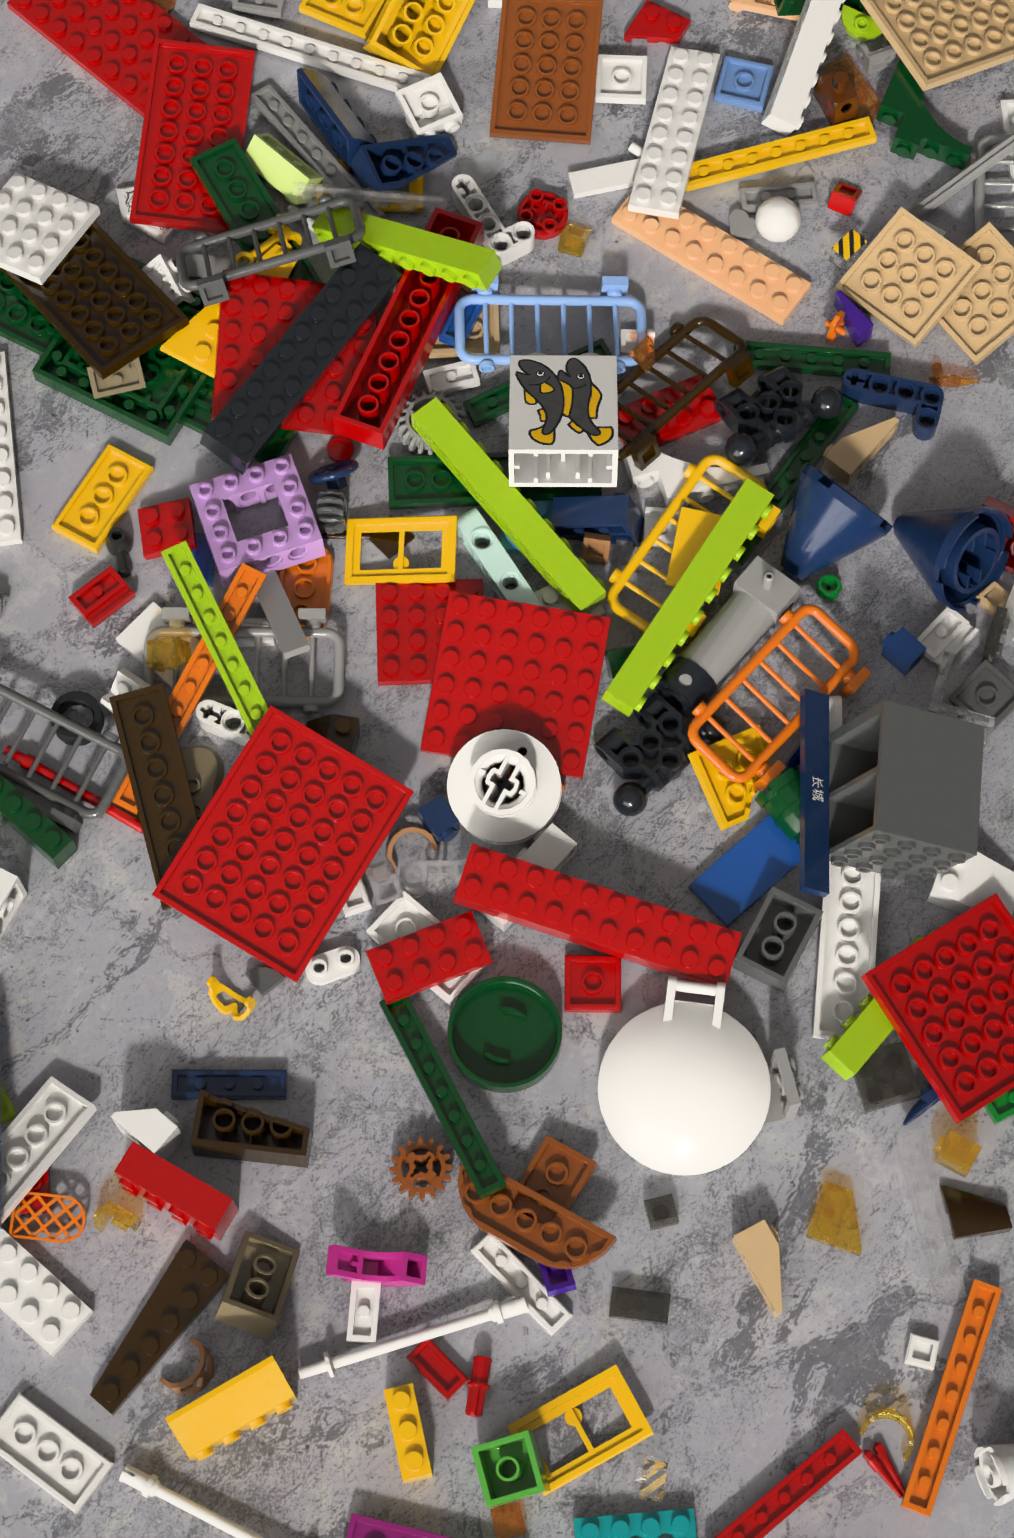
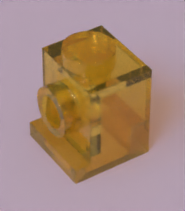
(167, 653)

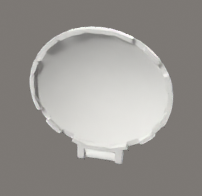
(684, 1084)

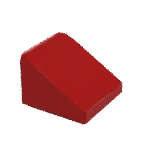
(844, 198)

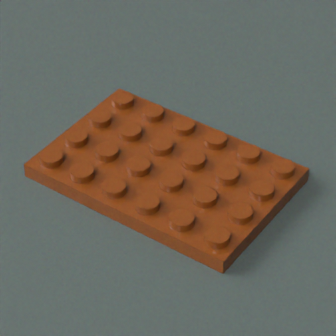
(546, 70)

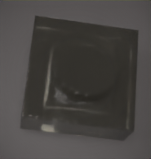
(661, 1212)

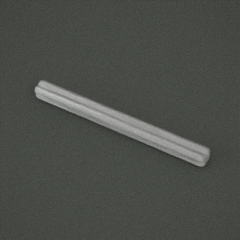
(963, 178)

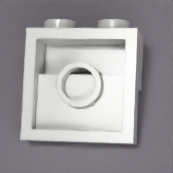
(429, 107)

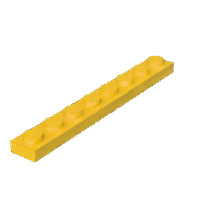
(781, 153)

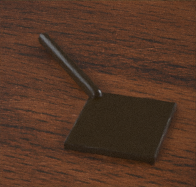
(385, 541)

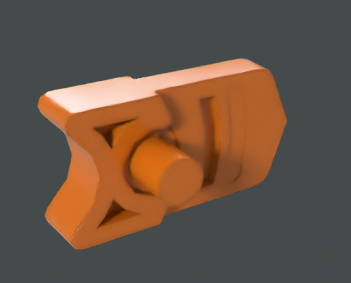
(836, 326)

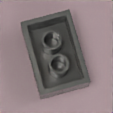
(777, 939)

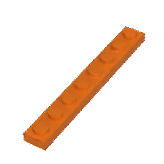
(951, 1398)

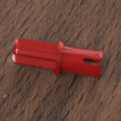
(478, 1386)

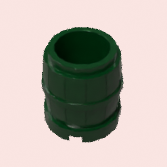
(783, 802)

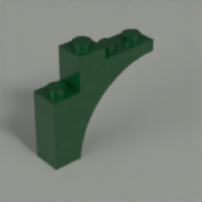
(917, 130)

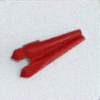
(883, 1466)

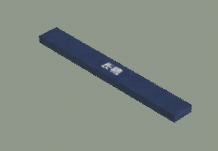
(814, 793)

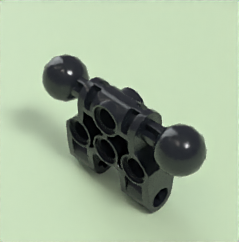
(774, 415)
(617, 748)

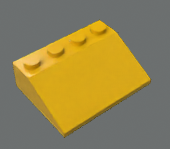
(417, 32)
(231, 1409)

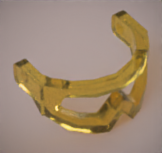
(895, 1415)

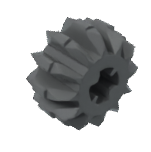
(332, 511)

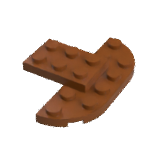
(537, 1212)

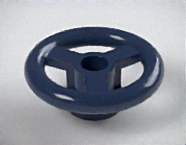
(334, 474)

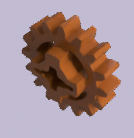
(412, 1160)

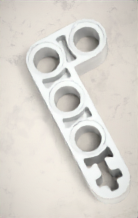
(500, 236)
(226, 716)

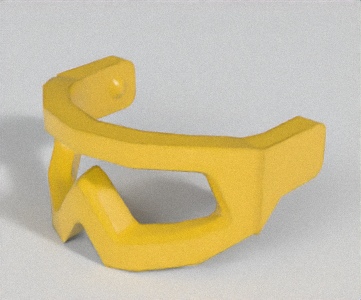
(216, 987)

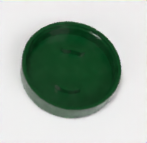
(504, 1034)

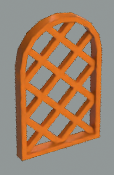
(43, 1227)

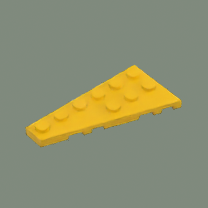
(198, 340)

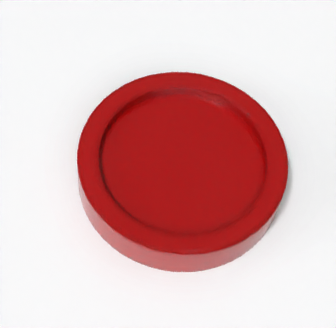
(340, 449)

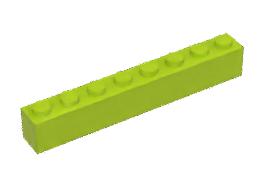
(417, 249)

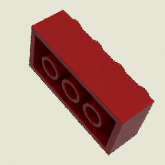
(176, 1191)

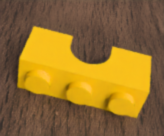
(408, 1433)

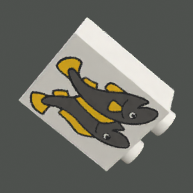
(563, 420)

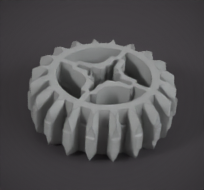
(408, 435)

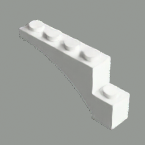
(670, 478)

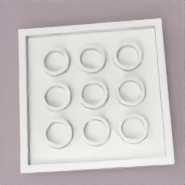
(39, 226)

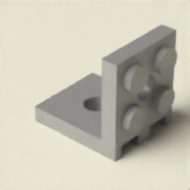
(785, 1093)

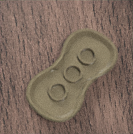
(204, 774)

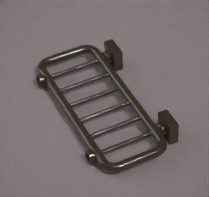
(737, 367)

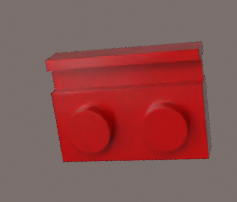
(102, 597)

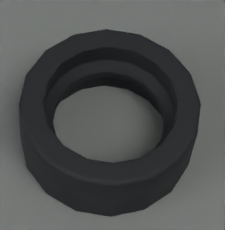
(78, 698)

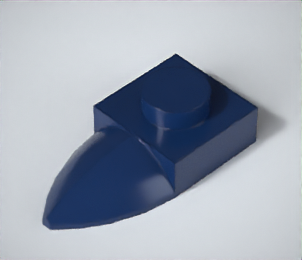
(926, 1101)

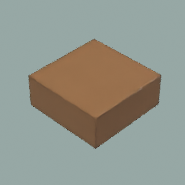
(596, 547)

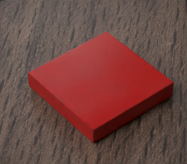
(592, 984)

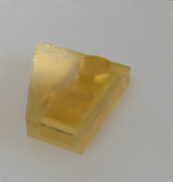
(836, 1220)

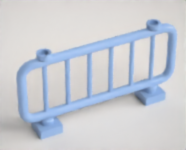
(612, 293)

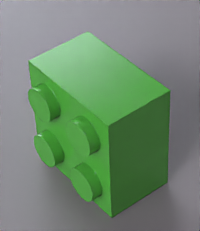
(510, 1469)

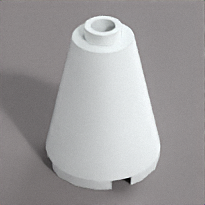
(996, 1471)

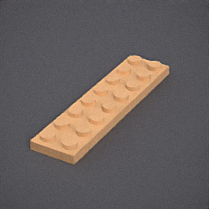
(719, 260)

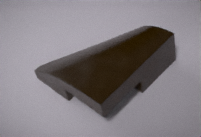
(974, 1214)

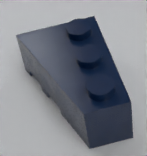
(597, 514)

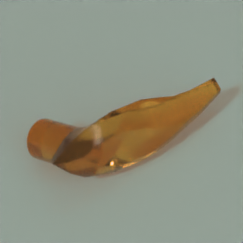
(949, 380)

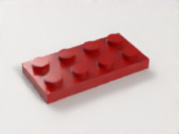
(692, 418)
(428, 957)

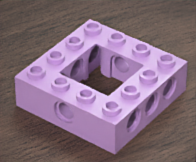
(269, 551)

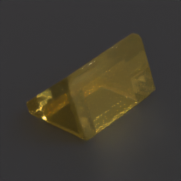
(573, 240)

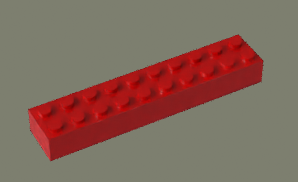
(401, 343)
(596, 917)

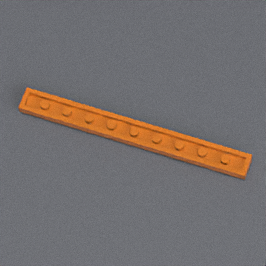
(201, 666)

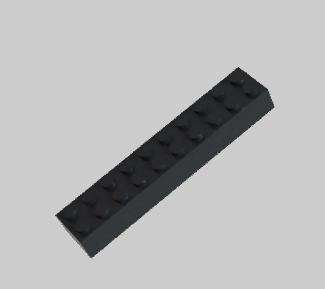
(300, 359)

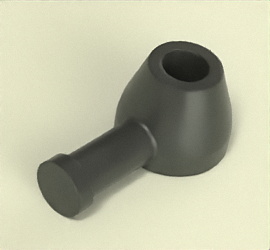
(120, 549)

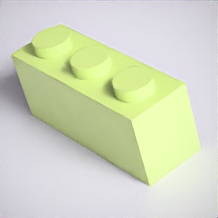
(279, 166)

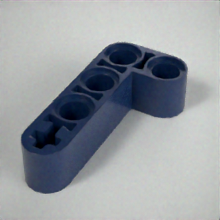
(890, 398)

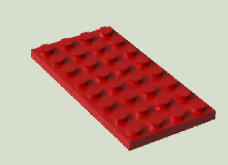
(107, 38)
(192, 104)

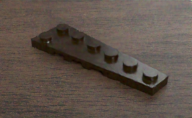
(173, 1306)

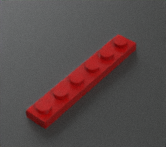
(794, 1488)

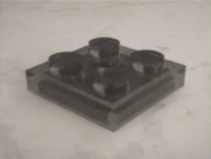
(887, 1078)

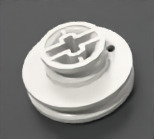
(529, 808)

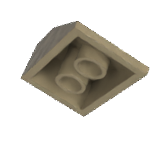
(257, 1285)

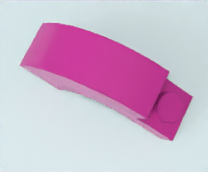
(387, 1268)

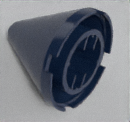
(826, 525)
(956, 550)

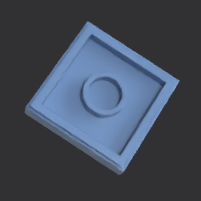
(743, 83)

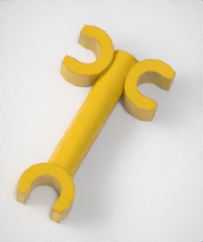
(269, 243)

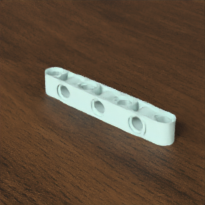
(493, 559)

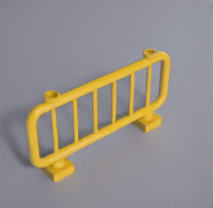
(693, 474)

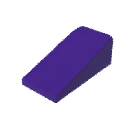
(856, 322)

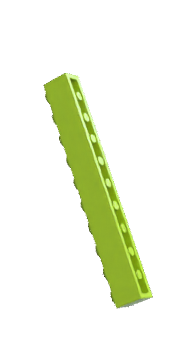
(508, 507)
(687, 598)

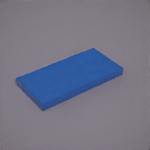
(746, 872)

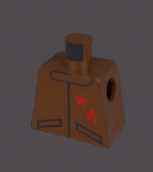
(837, 92)

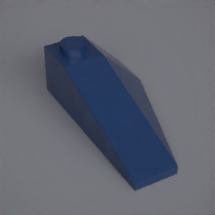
(400, 161)

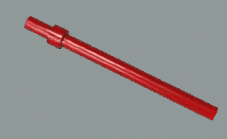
(27, 760)

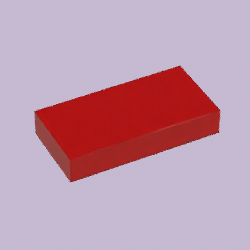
(437, 1369)

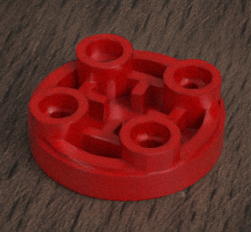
(545, 212)

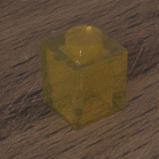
(956, 1153)

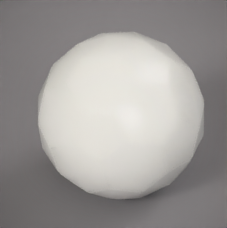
(778, 219)

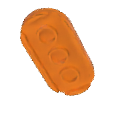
(309, 584)

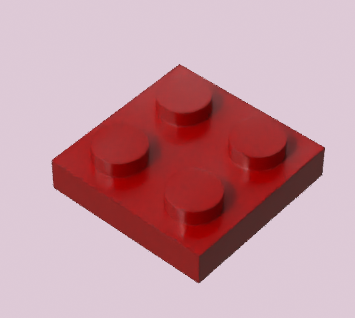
(166, 526)

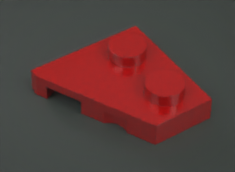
(657, 25)

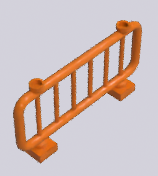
(759, 765)

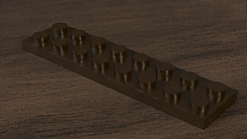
(155, 773)

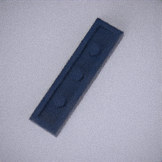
(229, 1084)

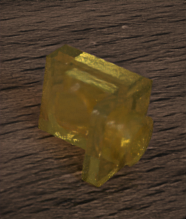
(121, 1218)

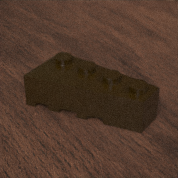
(246, 1134)

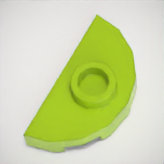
(859, 25)

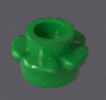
(833, 582)

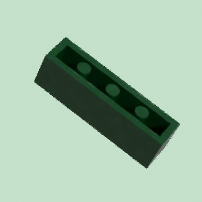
(34, 825)

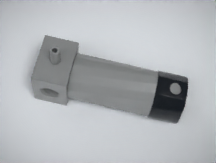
(756, 605)

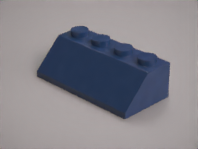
(332, 114)

